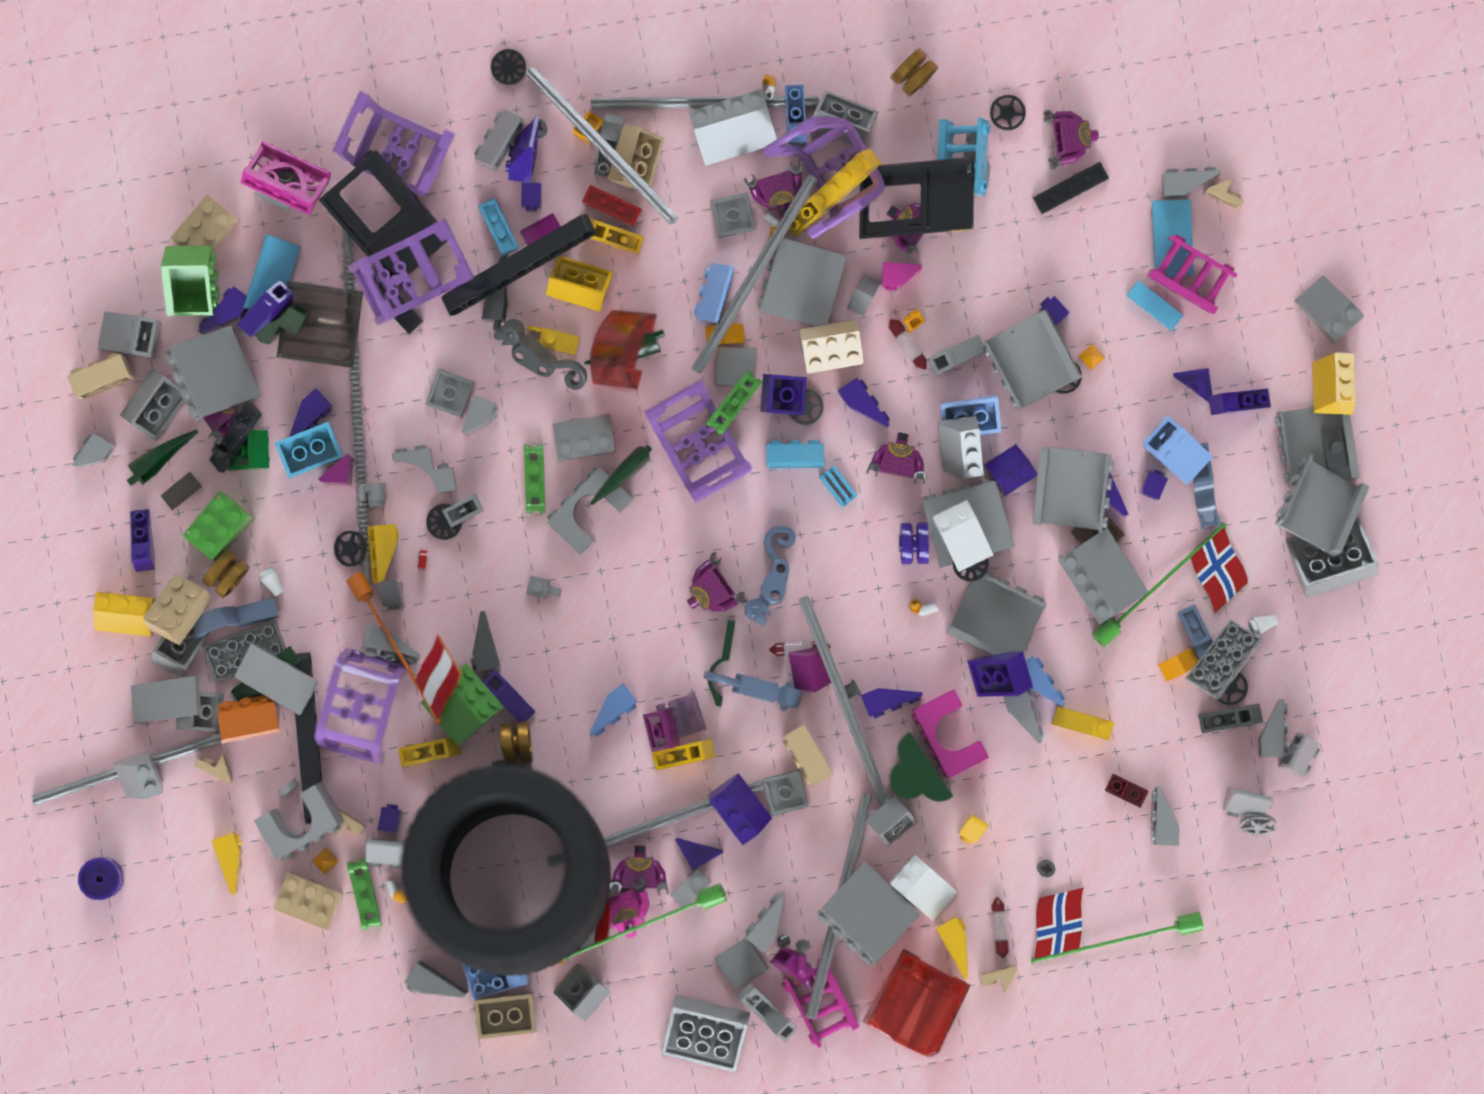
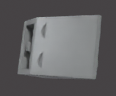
(129, 334)
(766, 928)

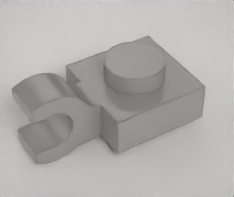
(540, 587)

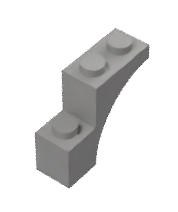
(442, 477)

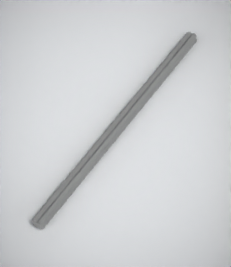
(681, 102)
(607, 151)
(754, 274)
(843, 699)
(111, 774)
(655, 823)
(830, 939)

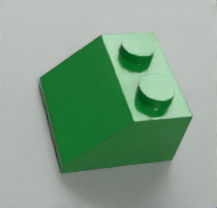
(253, 453)

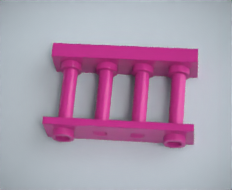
(1191, 293)
(839, 1003)

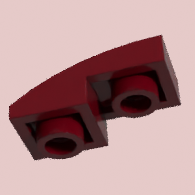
(1126, 790)

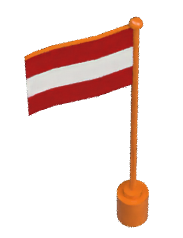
(438, 672)

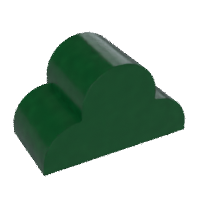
(915, 773)

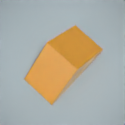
(594, 121)
(734, 334)
(1178, 664)

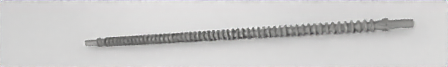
(365, 564)

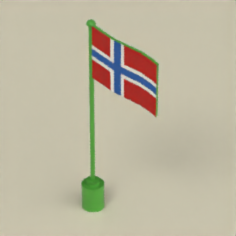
(1215, 568)
(1061, 926)

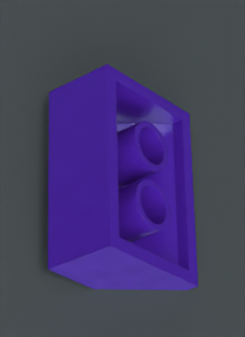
(739, 808)

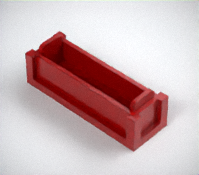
(612, 205)

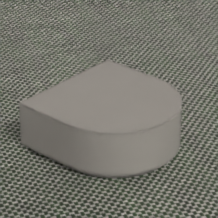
(288, 788)

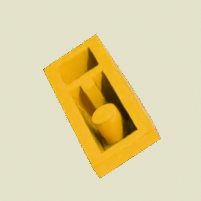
(616, 236)
(381, 547)
(1083, 723)
(428, 751)
(684, 754)
(972, 829)
(229, 853)
(954, 938)

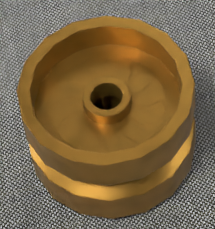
(914, 72)
(225, 573)
(514, 743)

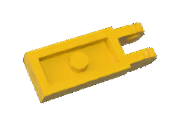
(557, 340)

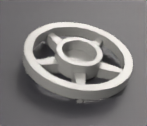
(1257, 824)

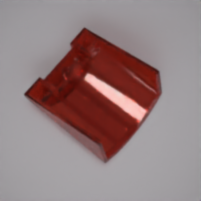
(617, 349)
(916, 1005)

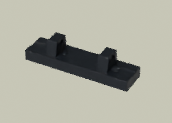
(235, 436)

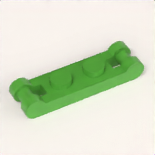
(734, 402)
(534, 479)
(364, 894)

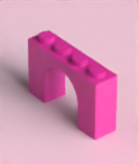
(950, 761)

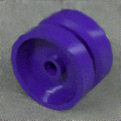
(913, 543)
(112, 878)

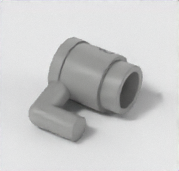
(375, 493)

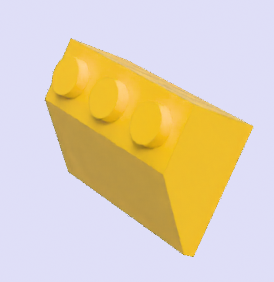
(579, 283)
(1334, 384)
(121, 613)

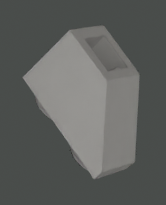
(94, 452)

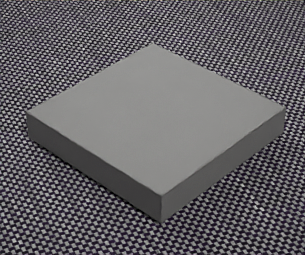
(733, 215)
(733, 364)
(450, 393)
(785, 792)
(740, 963)

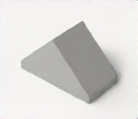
(863, 294)
(463, 510)

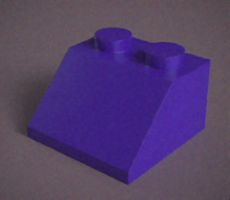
(783, 394)
(1011, 470)

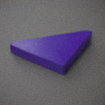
(1197, 381)
(696, 853)

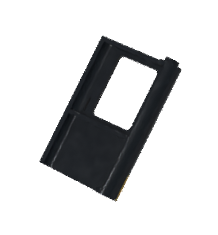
(945, 198)
(409, 221)

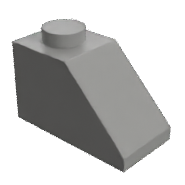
(690, 887)

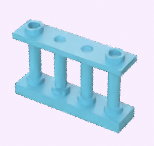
(947, 149)

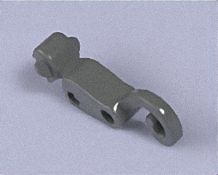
(536, 354)

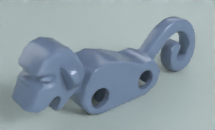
(774, 581)
(786, 695)

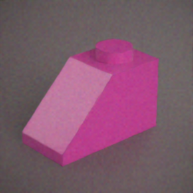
(898, 274)

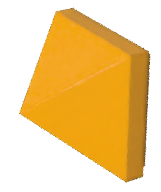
(913, 320)
(1091, 357)
(325, 860)

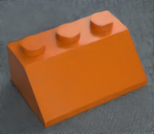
(248, 718)

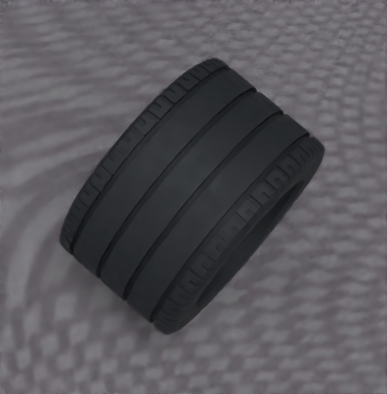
(455, 812)

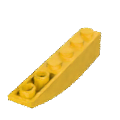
(835, 190)

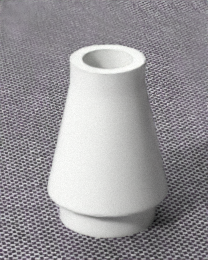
(271, 580)
(1261, 624)

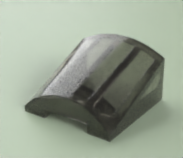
(330, 329)

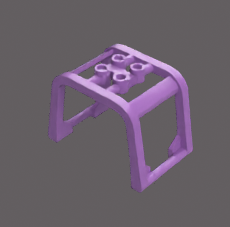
(840, 127)
(435, 158)
(381, 307)
(699, 488)
(331, 739)

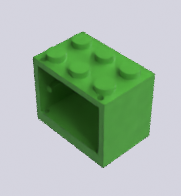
(189, 280)
(218, 526)
(468, 707)

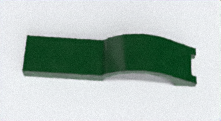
(725, 657)

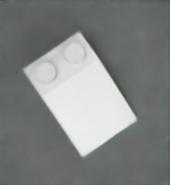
(962, 535)
(923, 887)

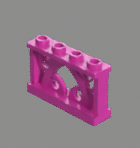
(284, 160)

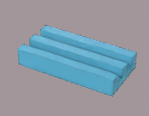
(828, 473)

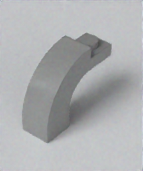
(767, 1012)

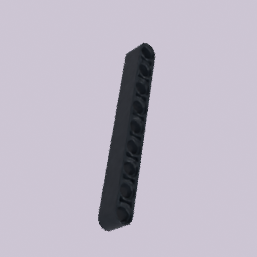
(518, 264)
(307, 746)

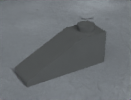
(391, 594)
(484, 649)
(1230, 718)

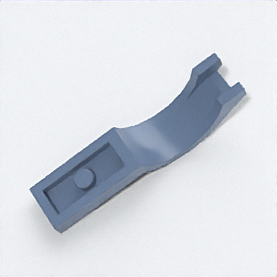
(1204, 495)
(236, 616)
(1195, 630)

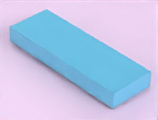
(498, 227)
(1154, 305)

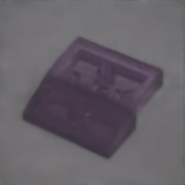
(686, 714)

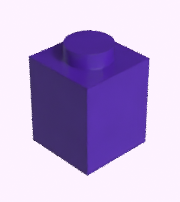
(531, 196)
(1055, 309)
(1154, 484)
(389, 818)

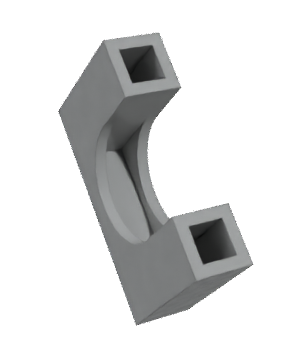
(563, 519)
(324, 818)

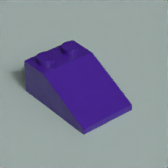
(523, 154)
(1000, 674)

